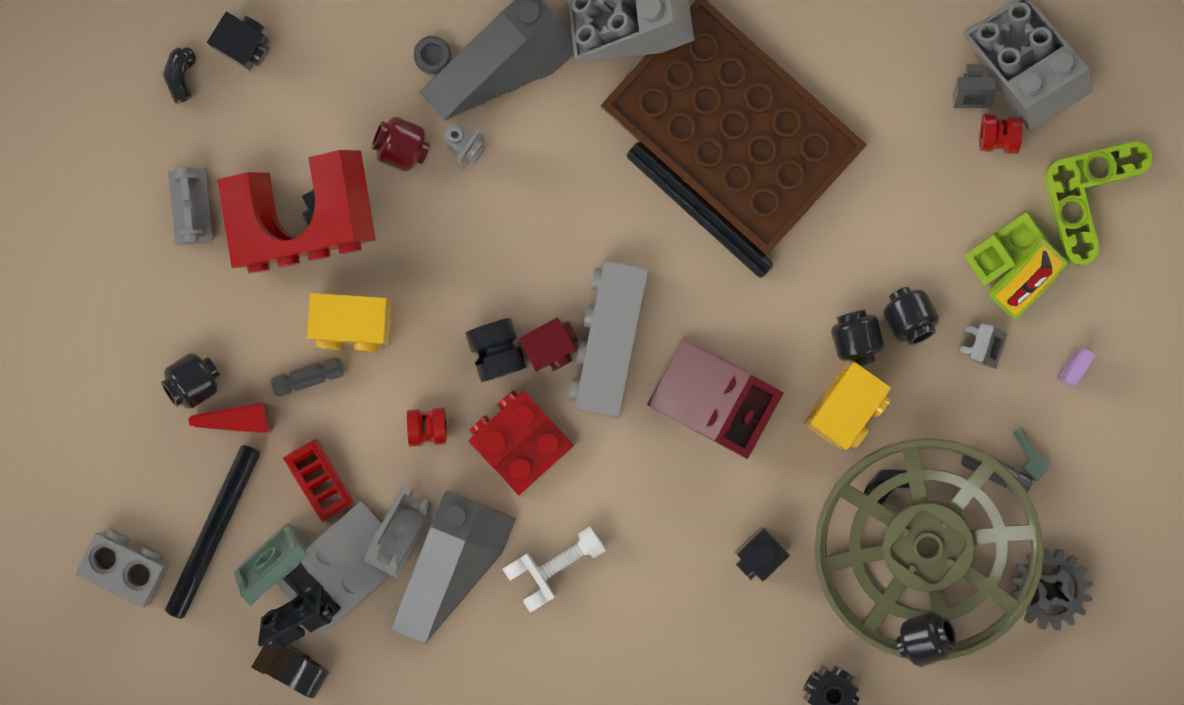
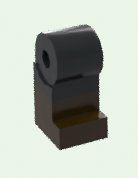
(291, 669)

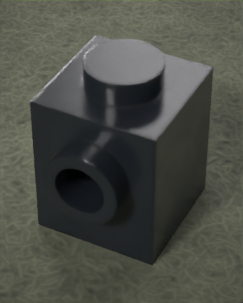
(240, 40)
(760, 555)

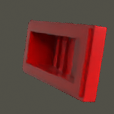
(244, 418)
(307, 487)

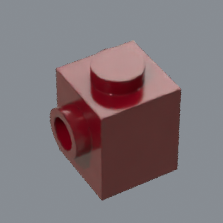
(550, 345)

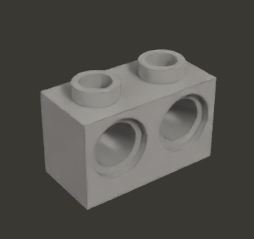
(120, 577)

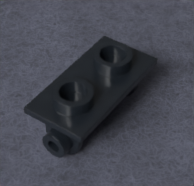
(282, 625)

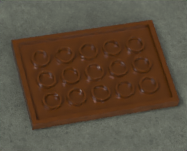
(735, 128)

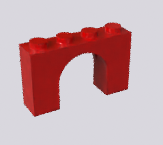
(339, 219)

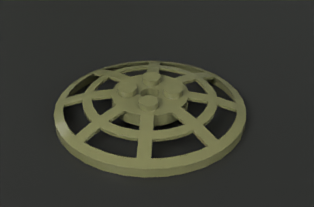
(933, 520)

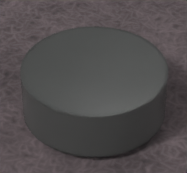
(432, 55)

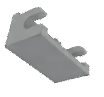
(398, 533)

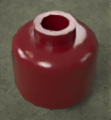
(400, 144)

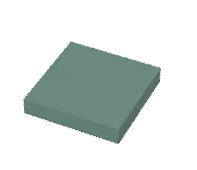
(269, 563)

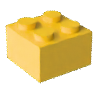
(349, 321)
(848, 407)

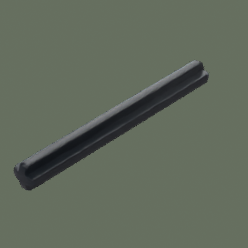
(699, 210)
(212, 531)

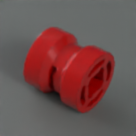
(1000, 134)
(435, 427)

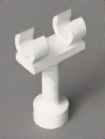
(588, 544)

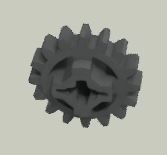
(1060, 575)

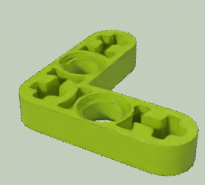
(1081, 180)

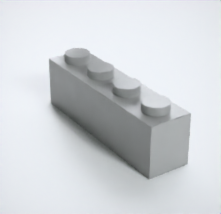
(610, 338)

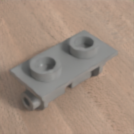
(464, 144)
(190, 205)

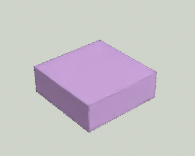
(1076, 367)

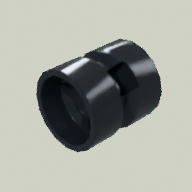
(495, 349)

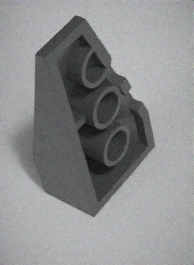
(513, 50)
(454, 557)

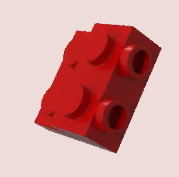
(519, 441)

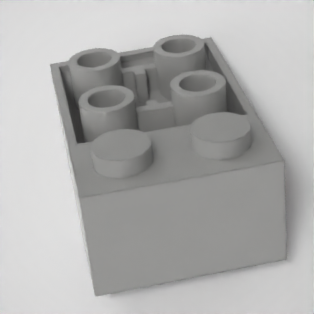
(628, 27)
(1029, 62)
(338, 565)

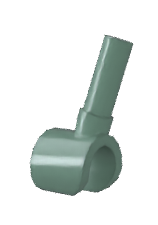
(1037, 465)

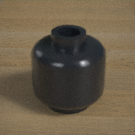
(911, 315)
(857, 337)
(190, 380)
(926, 639)

